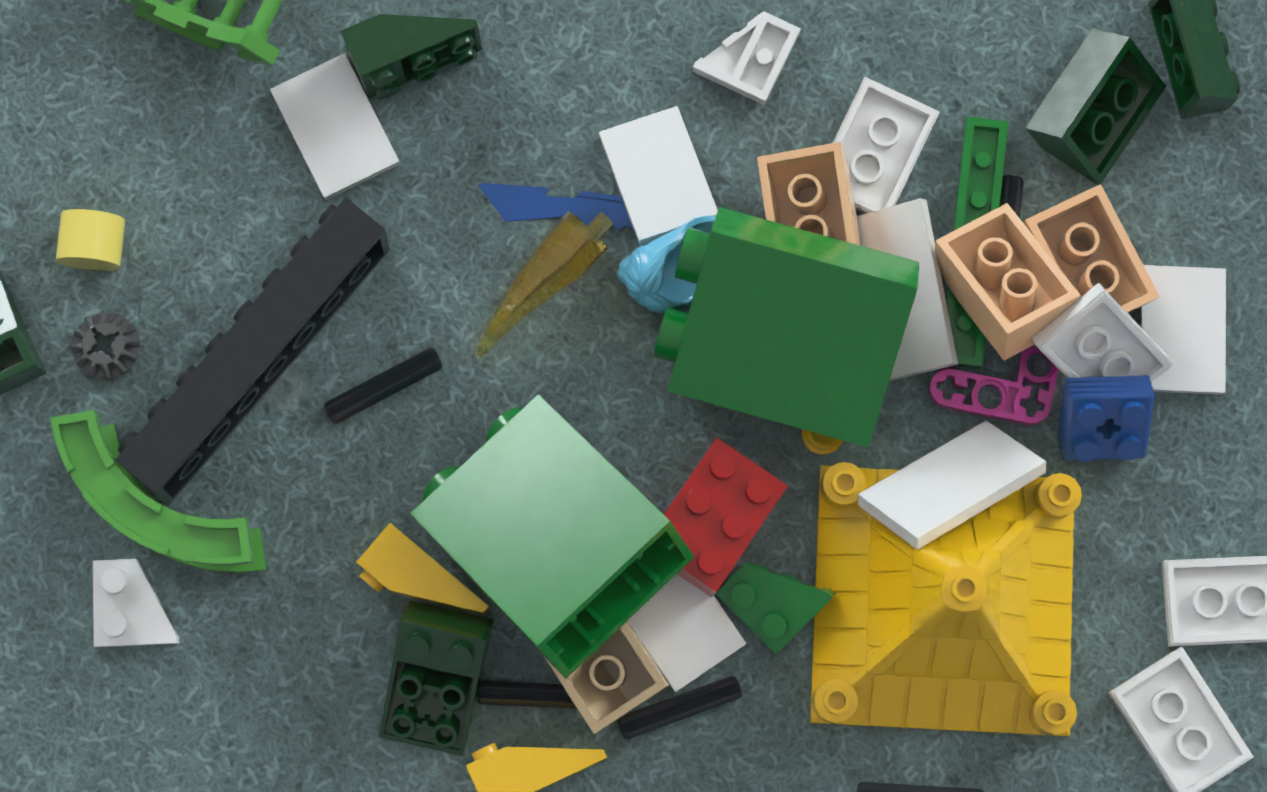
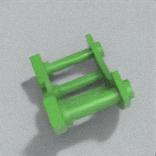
(214, 34)
(125, 504)

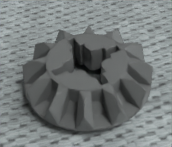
(125, 347)

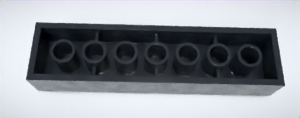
(254, 351)

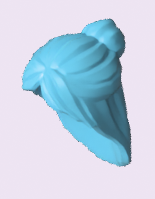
(652, 268)

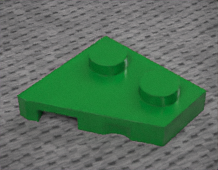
(772, 603)

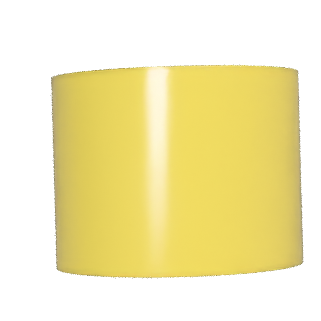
(90, 240)

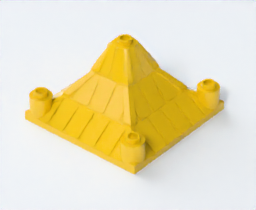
(947, 632)

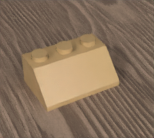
(613, 679)

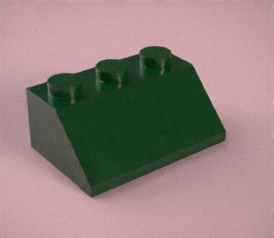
(1194, 56)
(1096, 104)

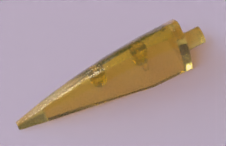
(553, 266)

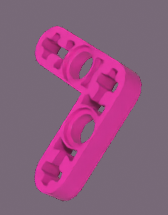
(1010, 392)

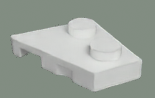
(751, 58)
(127, 607)

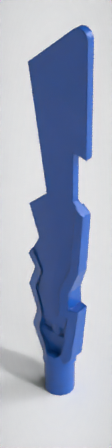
(531, 203)

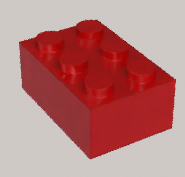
(721, 512)

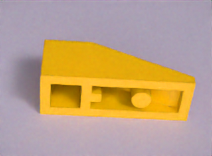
(409, 571)
(527, 767)

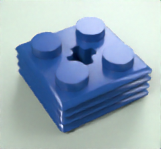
(1105, 418)

